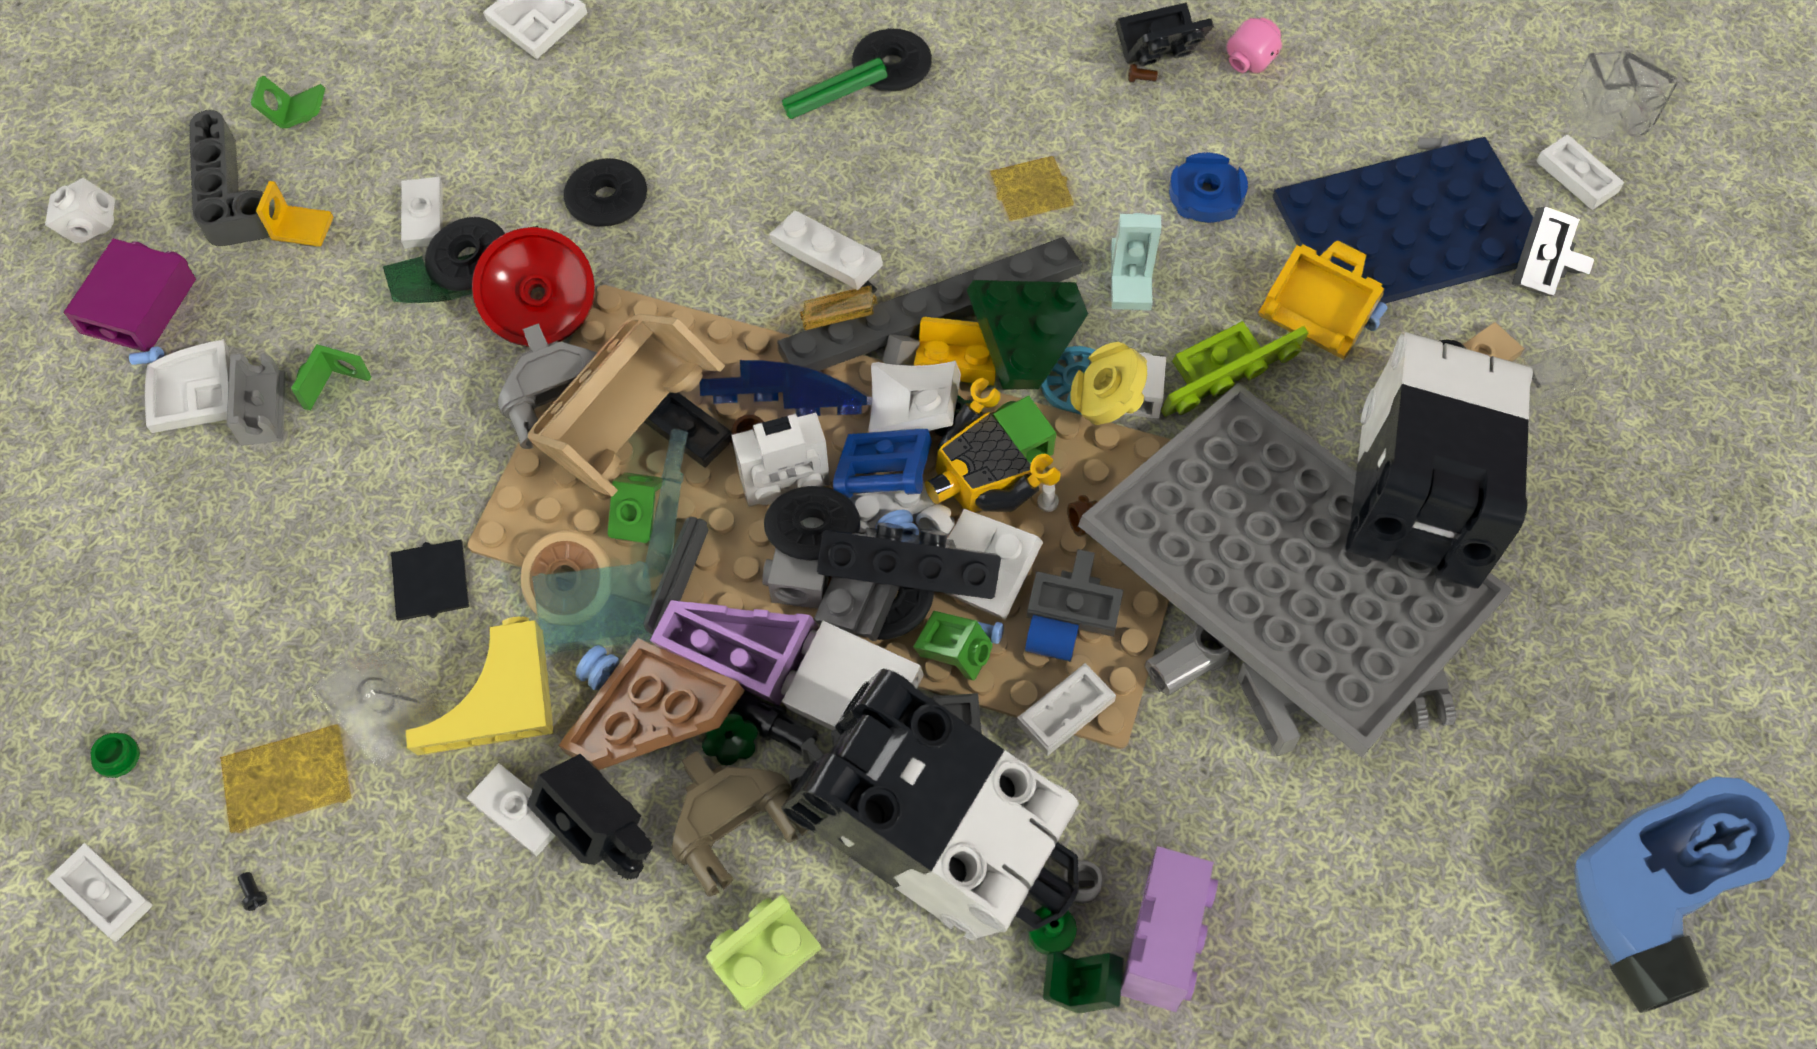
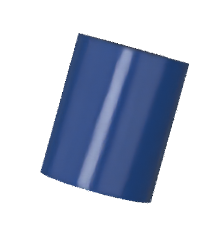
(1051, 638)

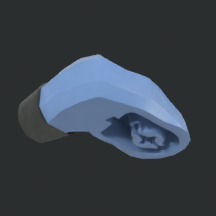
(1667, 866)

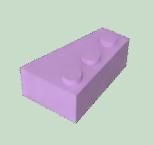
(738, 643)
(1169, 930)

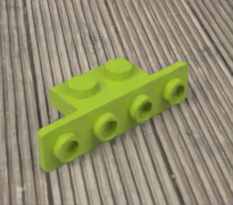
(1224, 359)

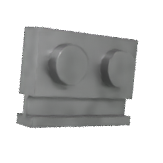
(856, 606)

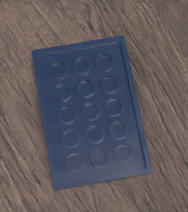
(1416, 218)

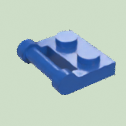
(883, 453)

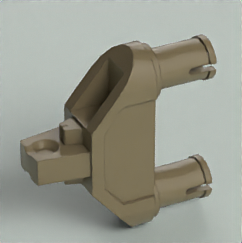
(719, 804)

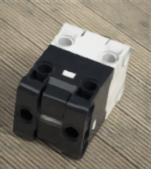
(1442, 460)
(939, 811)

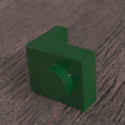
(1083, 982)

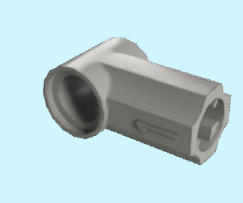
(1185, 661)

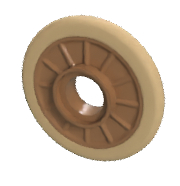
(557, 551)

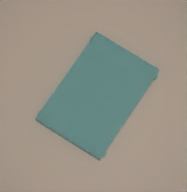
(593, 606)

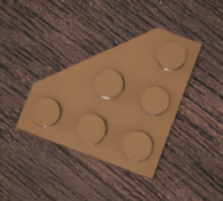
(650, 705)

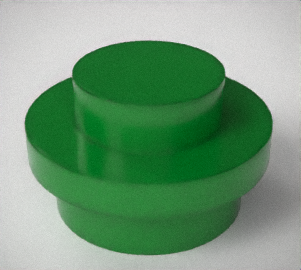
(114, 755)

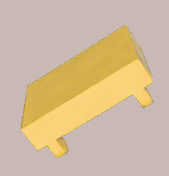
(1323, 297)

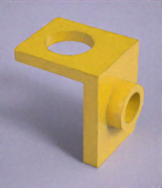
(291, 222)

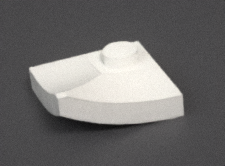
(535, 23)
(188, 387)
(913, 396)
(1013, 546)

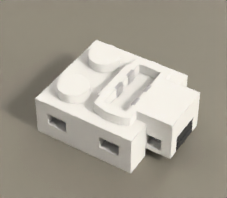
(781, 457)

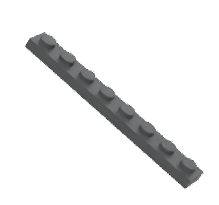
(947, 299)

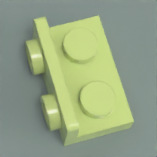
(761, 951)

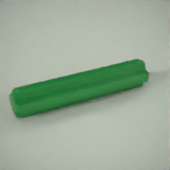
(834, 88)

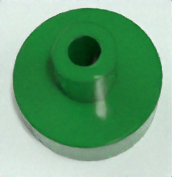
(1053, 939)

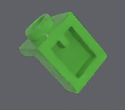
(955, 642)

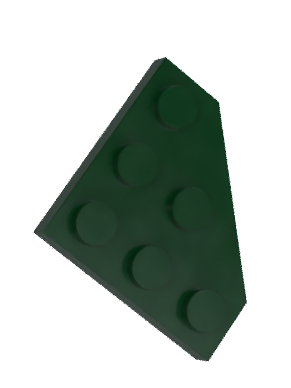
(1026, 326)

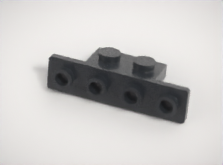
(908, 560)

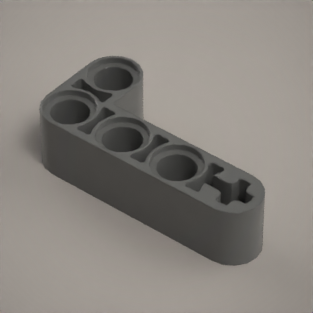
(217, 205)

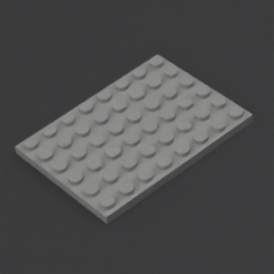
(1249, 540)

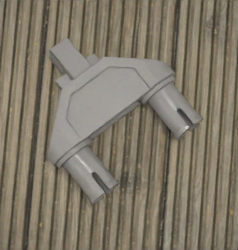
(539, 379)

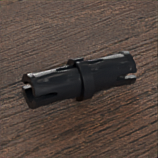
(774, 722)

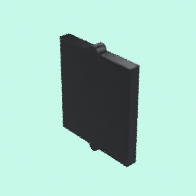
(429, 580)

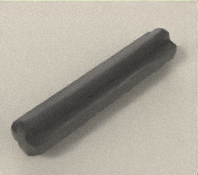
(677, 570)

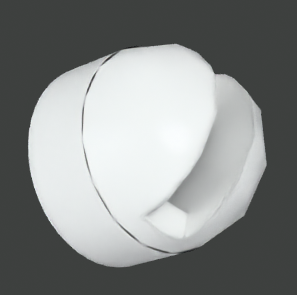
(935, 518)

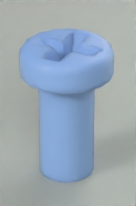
(1374, 322)
(146, 357)
(993, 631)

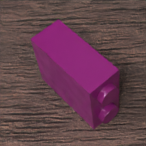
(130, 295)

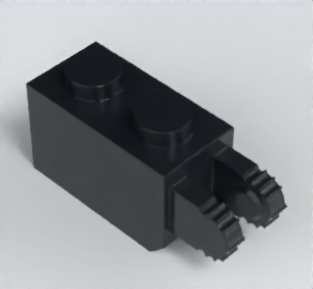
(590, 817)

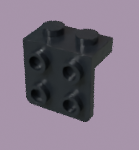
(1159, 33)

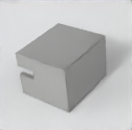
(900, 350)

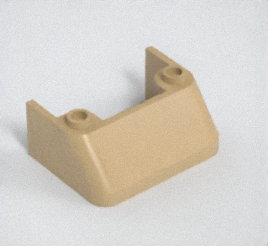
(618, 394)

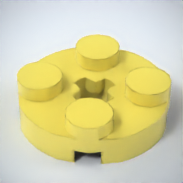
(1110, 384)

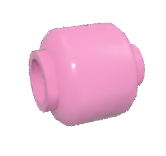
(1254, 45)

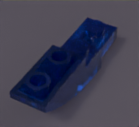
(801, 387)

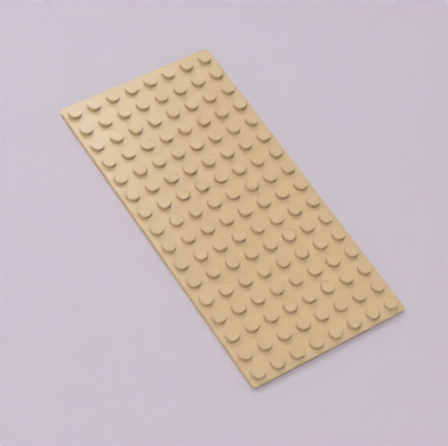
(544, 498)

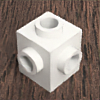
(80, 211)

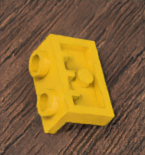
(955, 341)

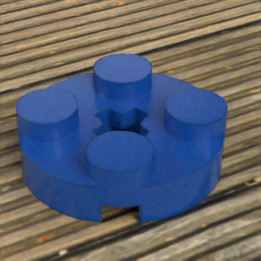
(1208, 205)

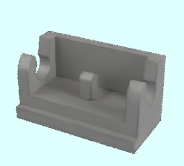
(255, 400)

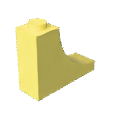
(505, 702)

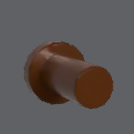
(1141, 74)

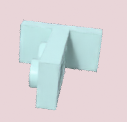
(1134, 260)

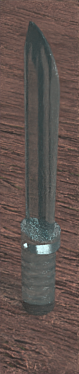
(665, 517)

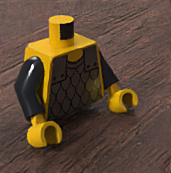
(982, 462)

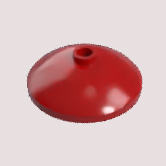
(526, 261)

